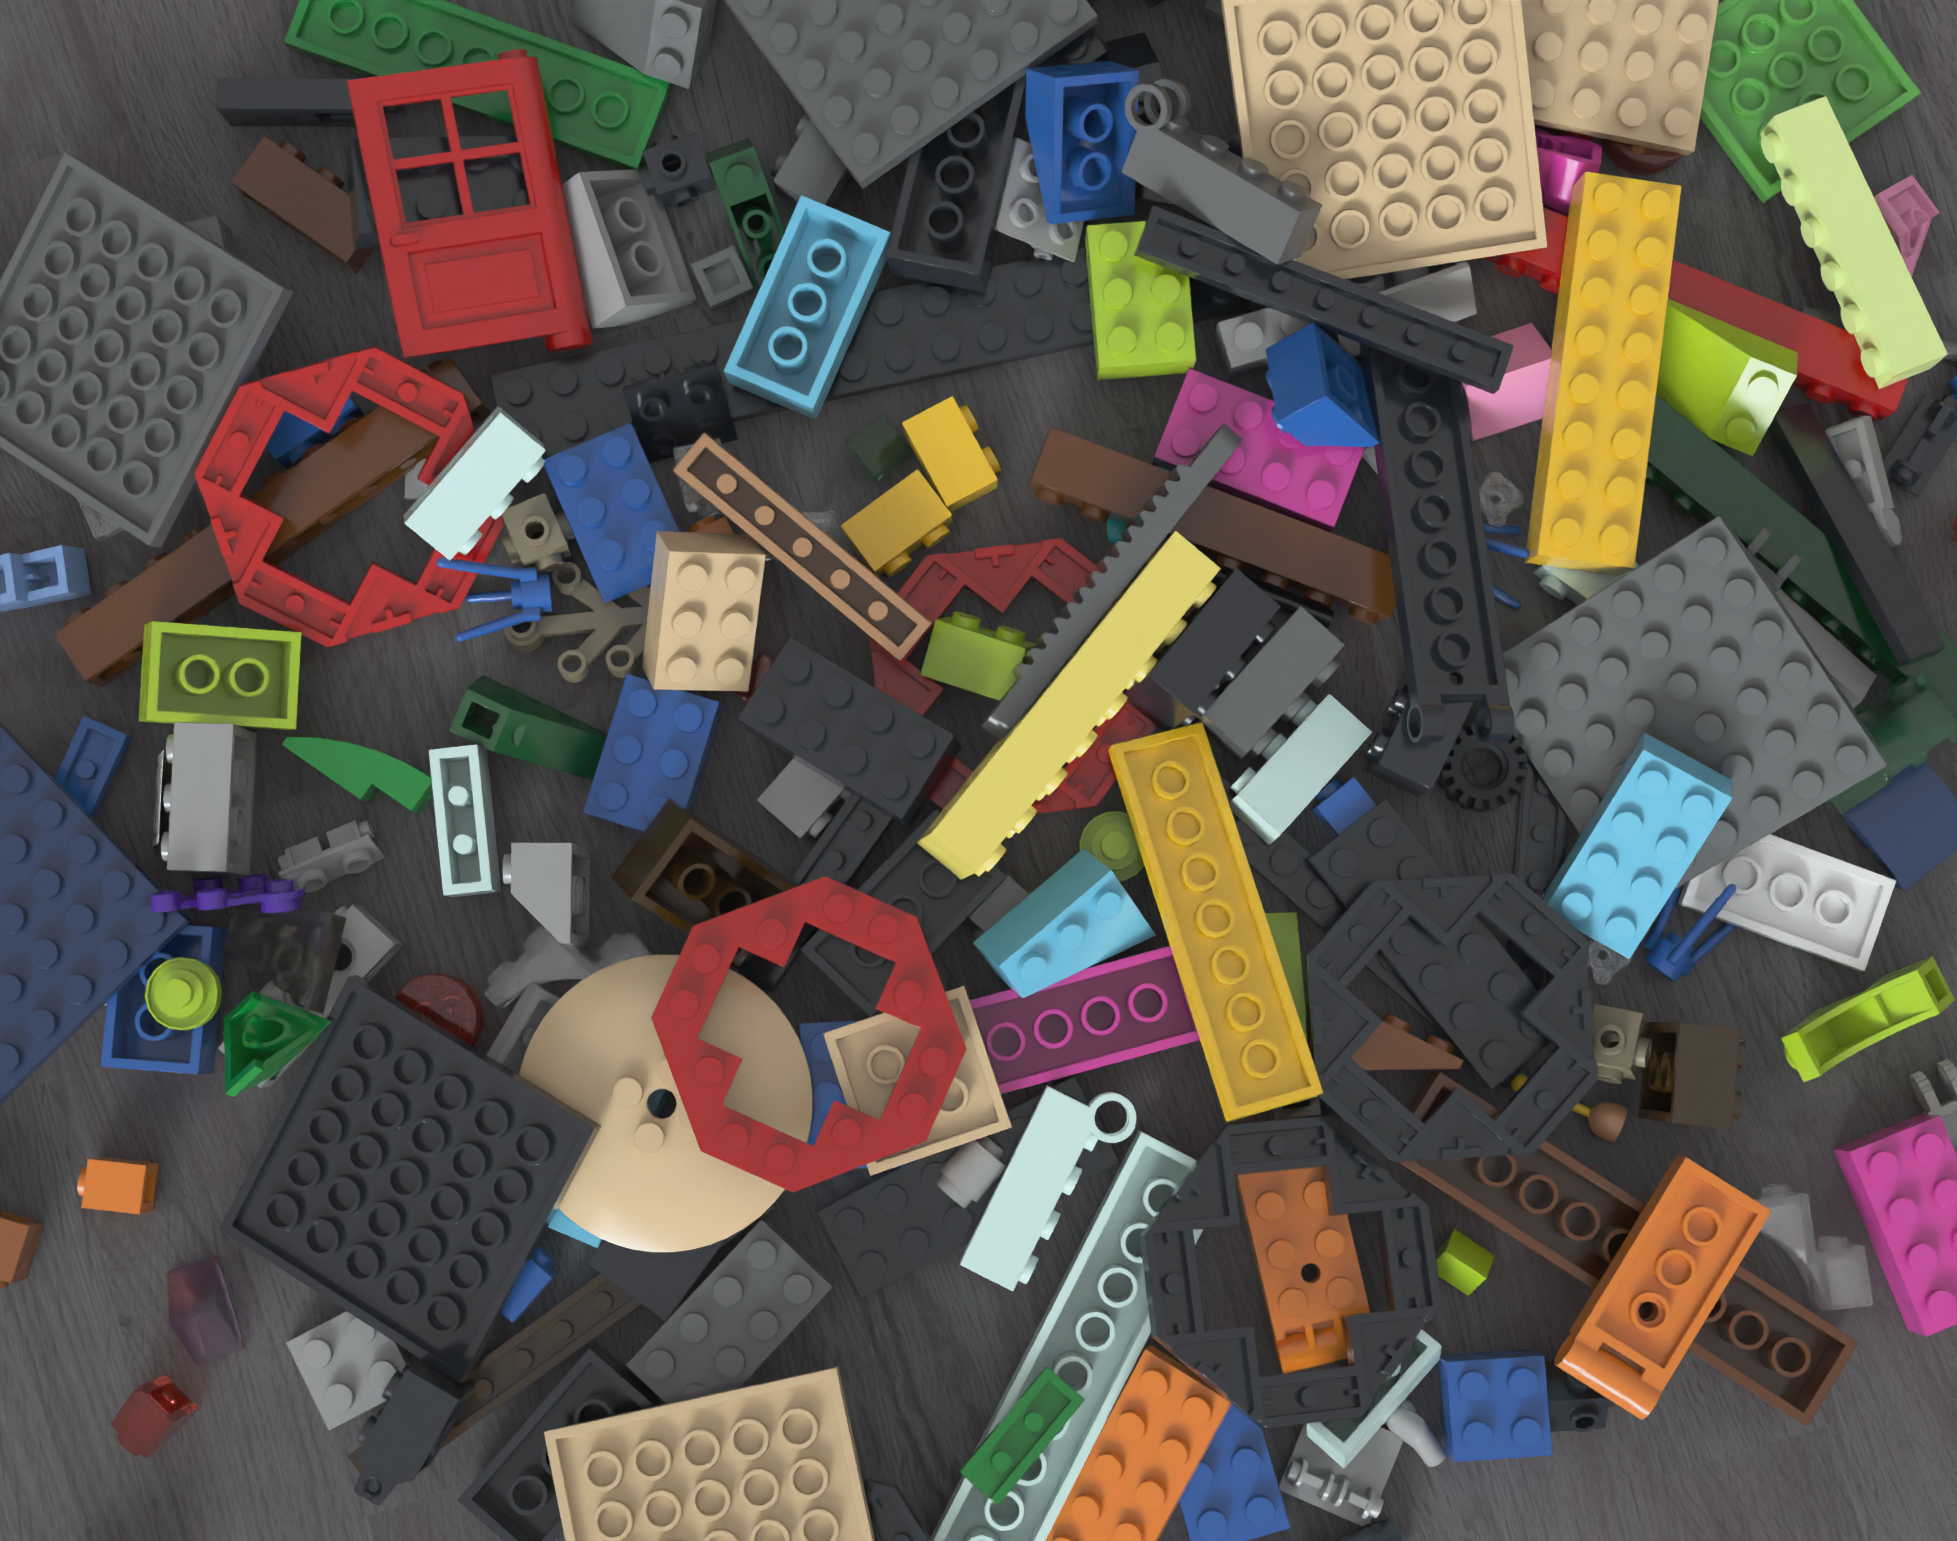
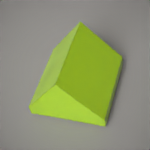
(1463, 1262)

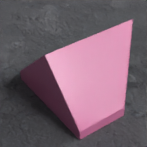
(1908, 217)

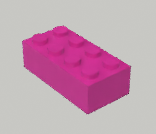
(1267, 464)
(1909, 1207)

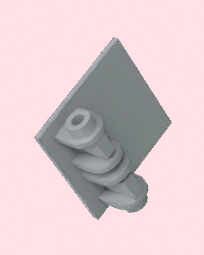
(1023, 212)
(1345, 1492)

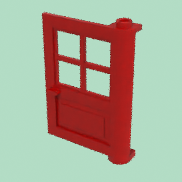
(481, 272)

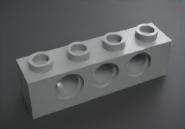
(371, 950)

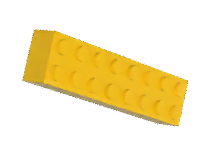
(1603, 374)

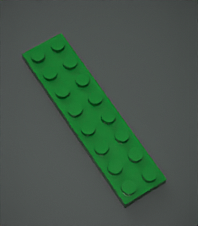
(588, 98)

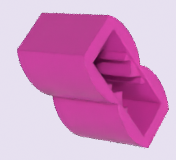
(1562, 164)

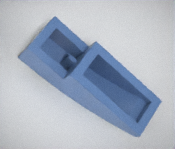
(43, 577)

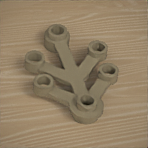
(604, 621)

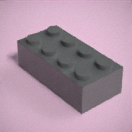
(733, 1318)

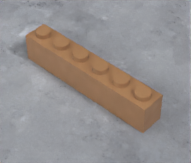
(802, 546)

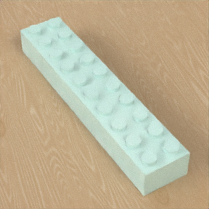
(1086, 1339)

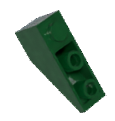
(747, 205)
(527, 729)

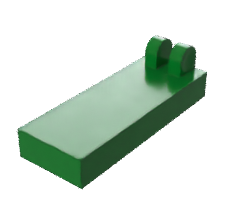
(1021, 1435)

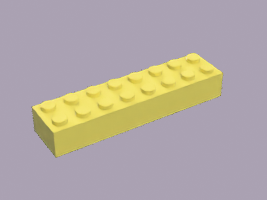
(1060, 721)

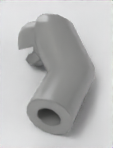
(1416, 1433)

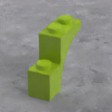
(1866, 1018)

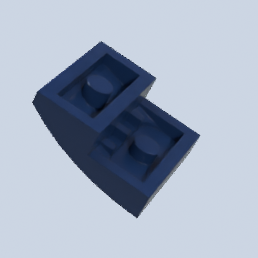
(1908, 824)

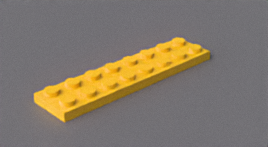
(1215, 922)

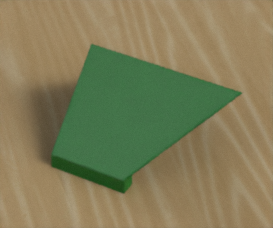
(263, 1038)

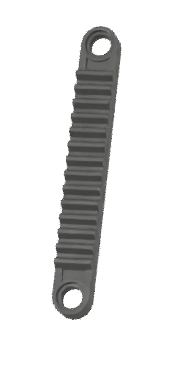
(1114, 575)

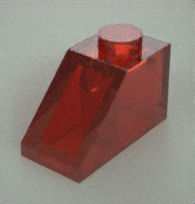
(152, 1416)

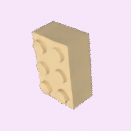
(703, 611)

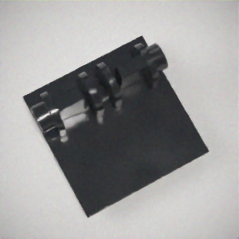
(679, 409)

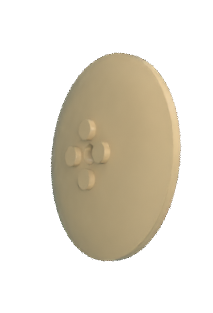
(645, 1173)

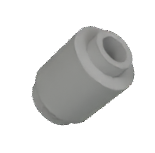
(971, 1170)

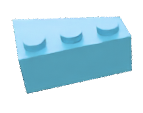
(1063, 927)

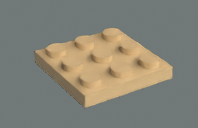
(869, 1062)

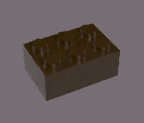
(694, 872)
(1692, 1075)

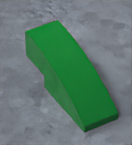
(365, 770)

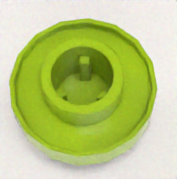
(1113, 843)
(183, 993)

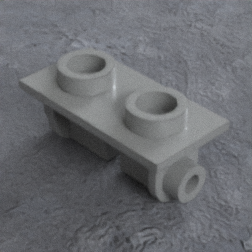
(349, 853)

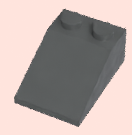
(653, 36)

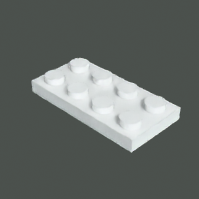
(1797, 899)

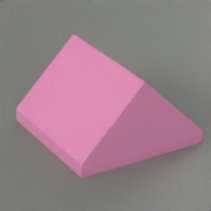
(1521, 391)

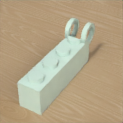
(1033, 1183)

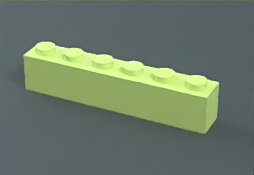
(1852, 243)

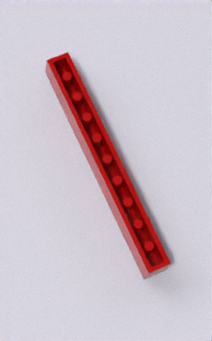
(1827, 355)

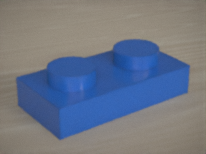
(92, 763)

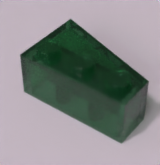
(1904, 730)

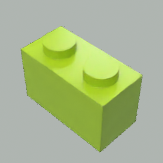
(973, 655)

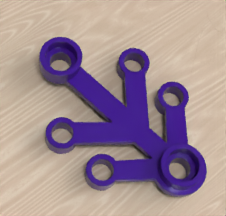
(209, 894)

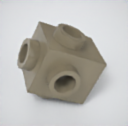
(531, 520)
(1629, 1033)

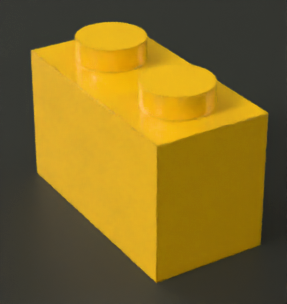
(951, 454)
(898, 525)

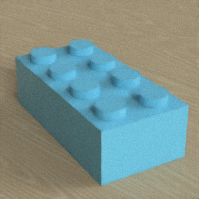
(808, 307)
(1638, 844)

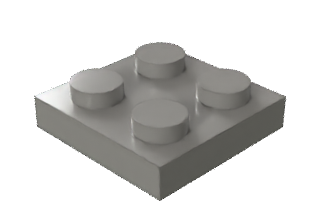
(346, 1366)

